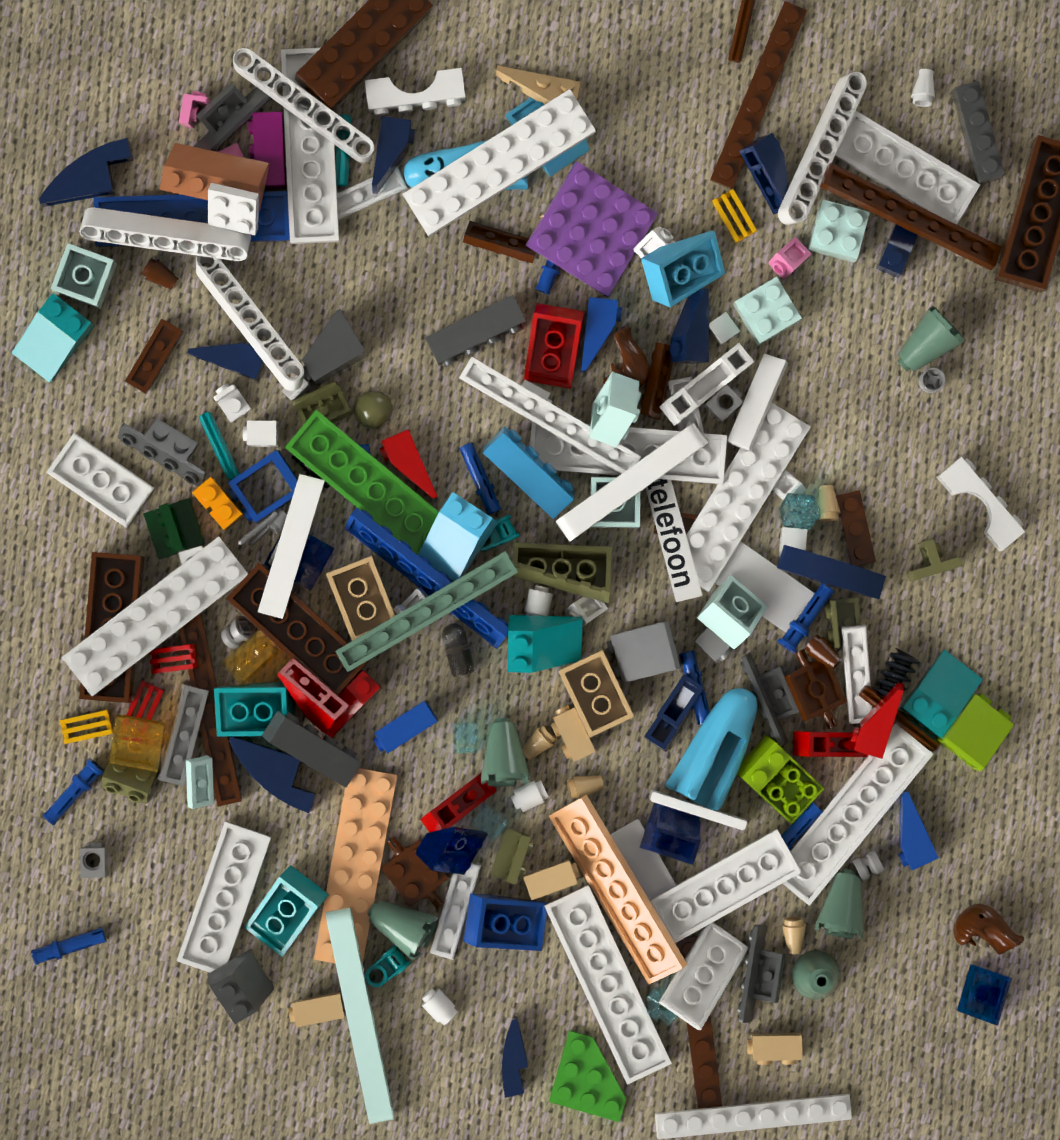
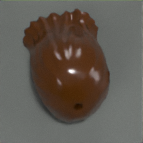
(634, 360)
(987, 924)

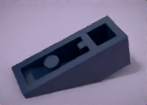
(392, 147)
(768, 169)
(896, 251)
(691, 332)
(234, 357)

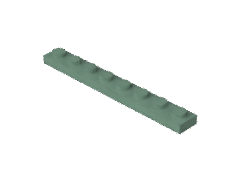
(426, 611)

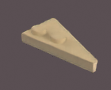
(538, 86)

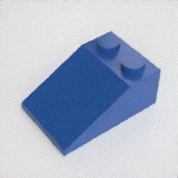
(505, 922)

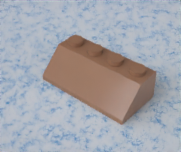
(193, 169)

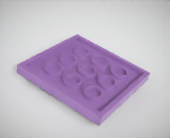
(591, 229)

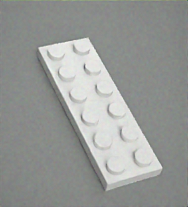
(905, 169)
(725, 886)
(224, 897)

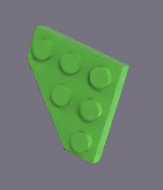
(586, 1080)

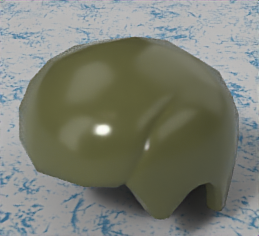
(373, 409)

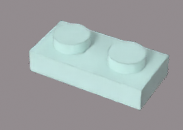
(199, 782)

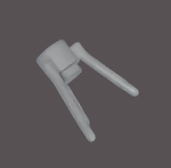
(274, 522)

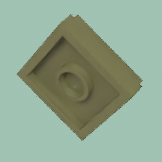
(930, 553)

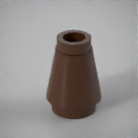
(159, 274)
(823, 652)

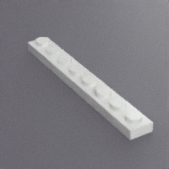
(546, 415)
(753, 1116)

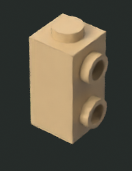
(573, 732)
(551, 879)
(317, 1009)
(775, 1047)

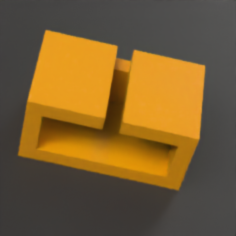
(214, 497)

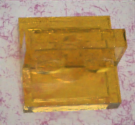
(256, 661)
(137, 742)

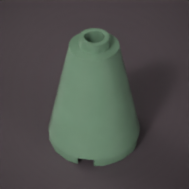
(929, 341)
(504, 756)
(843, 907)
(403, 926)
(811, 967)

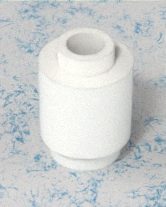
(538, 601)
(529, 795)
(439, 1006)

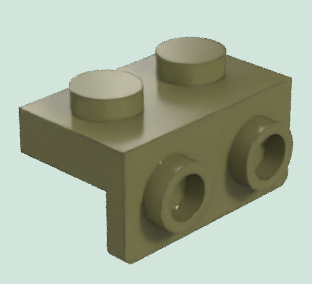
(327, 400)
(841, 614)
(128, 781)
(511, 855)

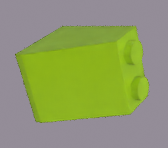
(977, 732)

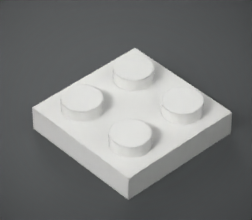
(233, 209)

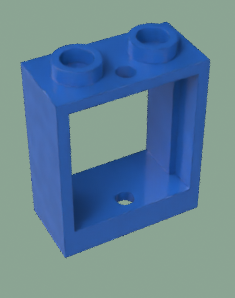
(285, 470)
(405, 727)

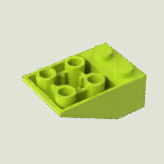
(779, 779)

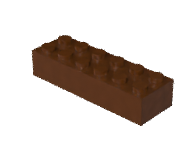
(359, 48)
(1035, 221)
(112, 587)
(299, 634)

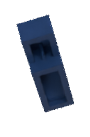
(674, 713)
(513, 1059)

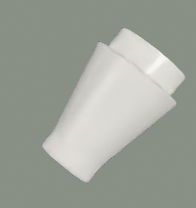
(923, 91)

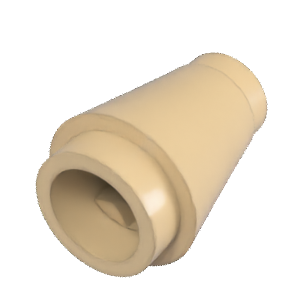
(828, 504)
(539, 742)
(584, 785)
(794, 933)

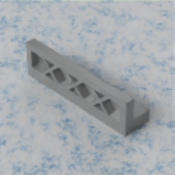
(182, 734)

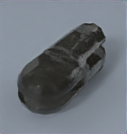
(457, 650)

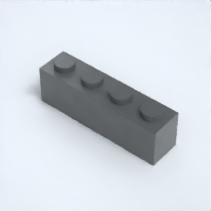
(978, 133)
(476, 330)
(311, 748)

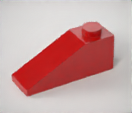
(405, 457)
(356, 695)
(312, 696)
(876, 726)
(824, 744)
(458, 805)

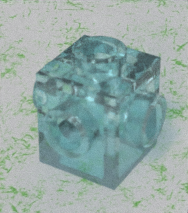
(799, 511)
(656, 1011)

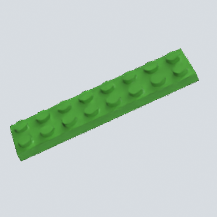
(363, 480)

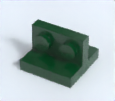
(174, 528)

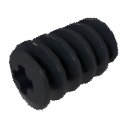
(897, 672)

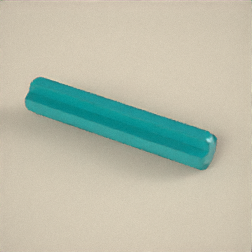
(341, 158)
(219, 445)

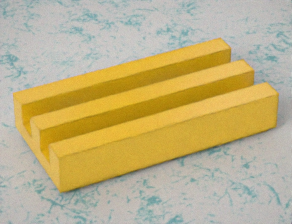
(724, 198)
(65, 732)

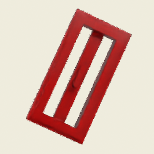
(156, 660)
(151, 688)

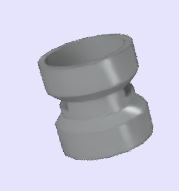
(934, 377)
(237, 632)
(867, 865)

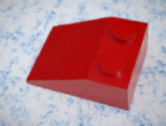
(554, 345)

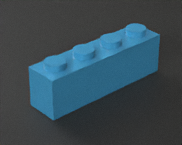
(529, 472)

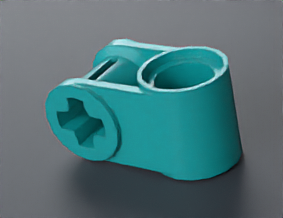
(499, 535)
(388, 966)

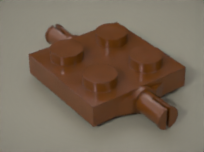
(815, 689)
(412, 876)

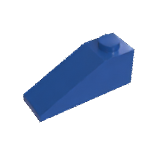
(599, 325)
(913, 838)

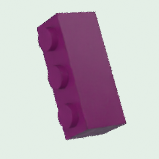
(269, 146)

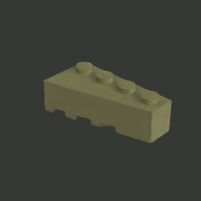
(566, 568)

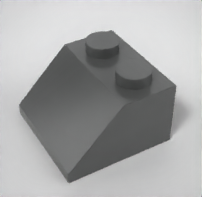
(240, 986)

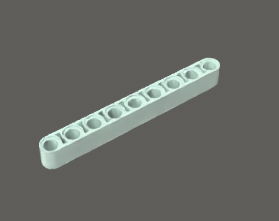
(359, 1015)

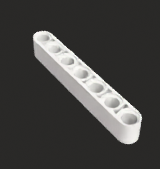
(298, 94)
(831, 143)
(164, 234)
(252, 330)
(631, 482)

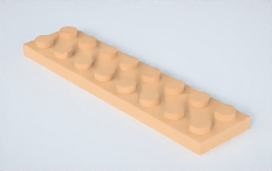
(357, 854)
(617, 890)

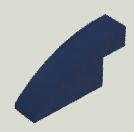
(87, 175)
(831, 572)
(274, 772)

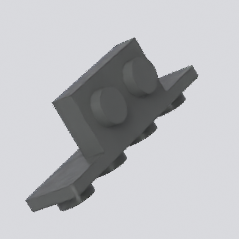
(227, 114)
(166, 447)
(773, 696)
(762, 974)

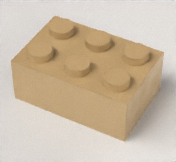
(361, 596)
(596, 693)

